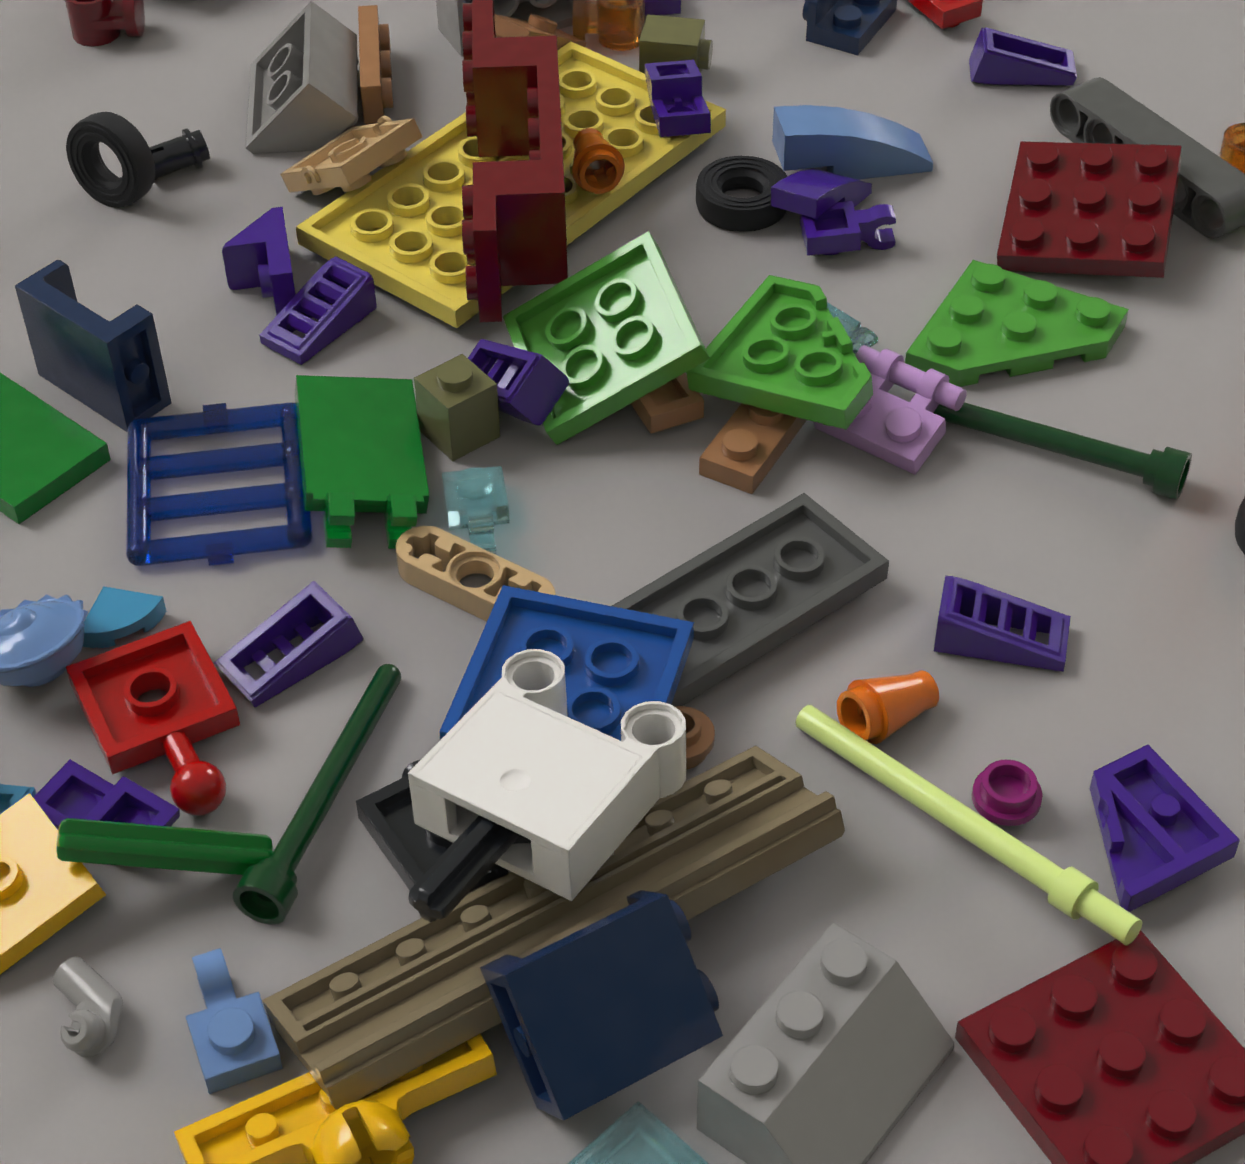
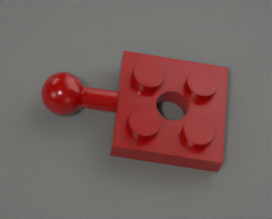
(139, 731)

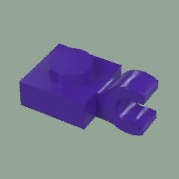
(844, 228)

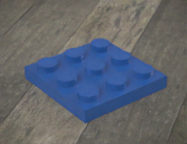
(607, 651)

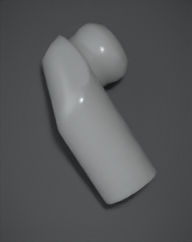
(96, 1011)

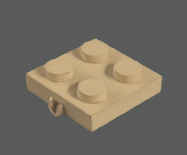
(352, 156)

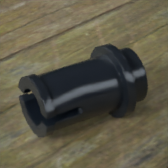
(180, 153)

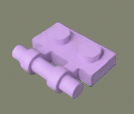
(893, 427)

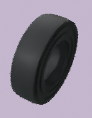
(128, 146)
(734, 212)

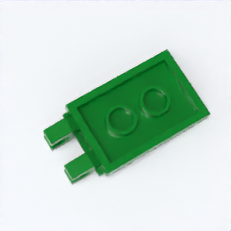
(40, 452)
(360, 453)

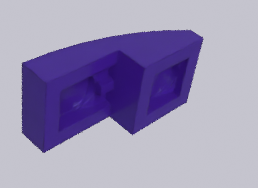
(677, 98)
(816, 191)
(84, 795)

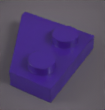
(1155, 828)

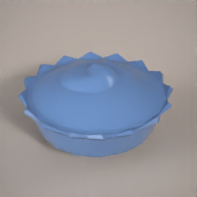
(40, 640)

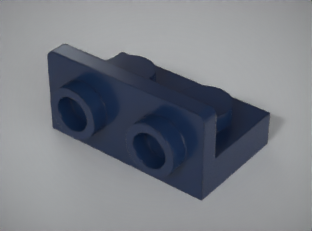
(846, 23)

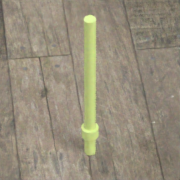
(1066, 889)

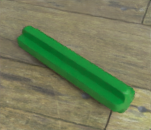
(160, 846)

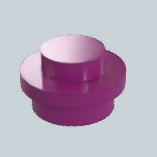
(1007, 793)

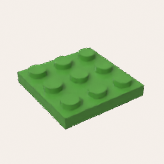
(611, 332)

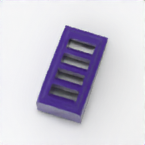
(1019, 61)
(335, 283)
(525, 380)
(293, 619)
(965, 627)

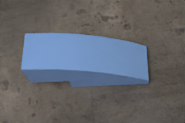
(846, 142)

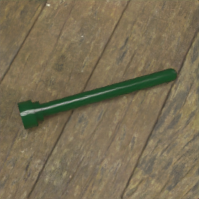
(1162, 470)
(270, 886)

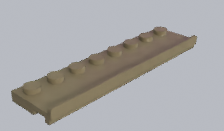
(424, 983)

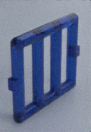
(218, 546)

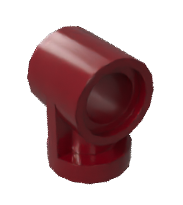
(100, 20)

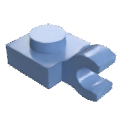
(233, 1032)

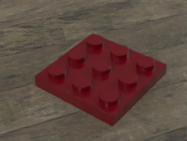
(1090, 209)
(1113, 1061)

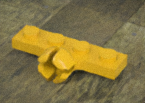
(302, 1127)

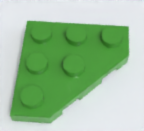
(1013, 325)
(786, 357)

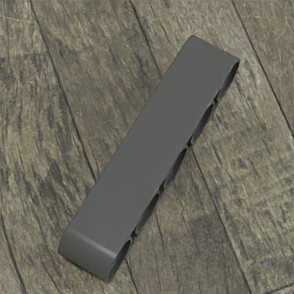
(1208, 188)

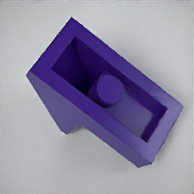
(261, 259)

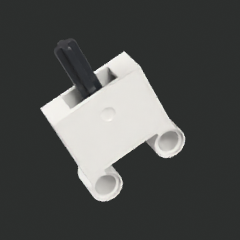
(536, 787)

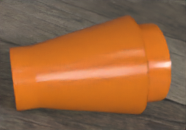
(596, 162)
(885, 704)

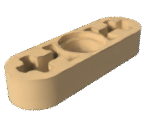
(458, 560)

